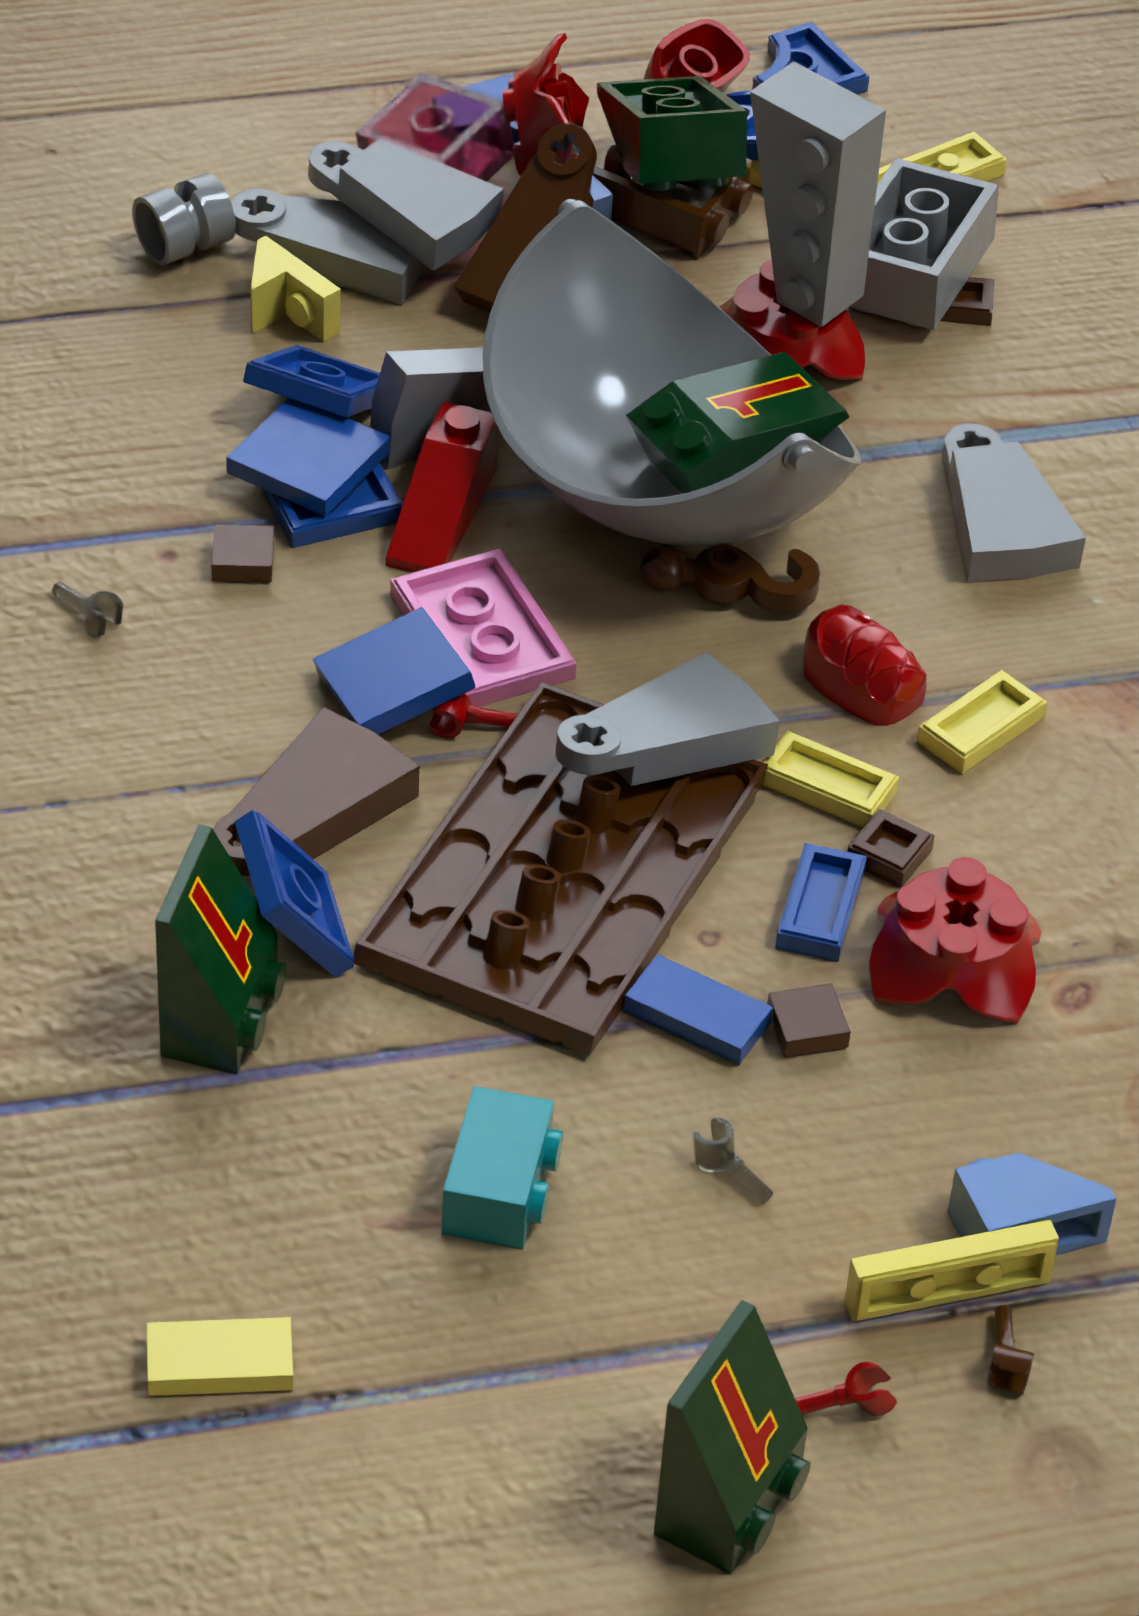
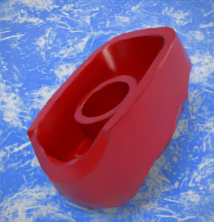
(700, 50)
(862, 666)

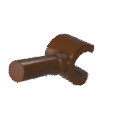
(1009, 1365)

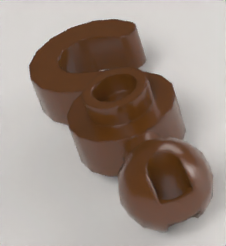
(729, 575)

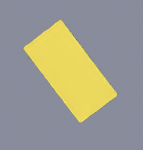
(981, 722)
(829, 779)
(219, 1356)

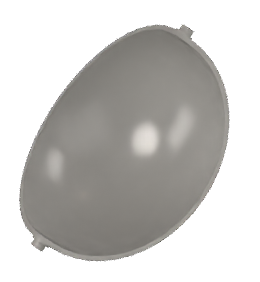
(588, 336)

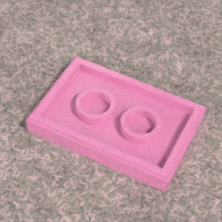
(489, 624)

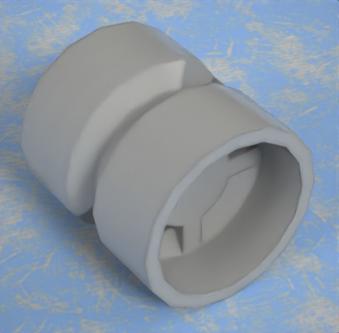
(177, 220)

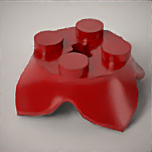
(541, 99)
(832, 349)
(957, 934)

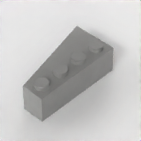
(818, 187)

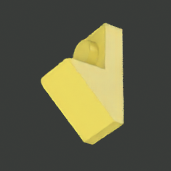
(291, 288)

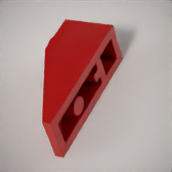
(445, 488)

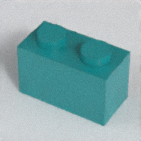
(499, 1168)

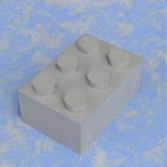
(925, 241)

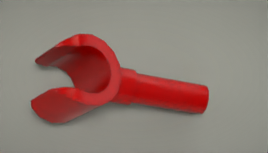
(452, 715)
(854, 1390)

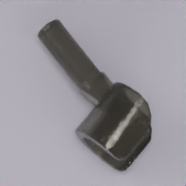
(94, 608)
(721, 1156)

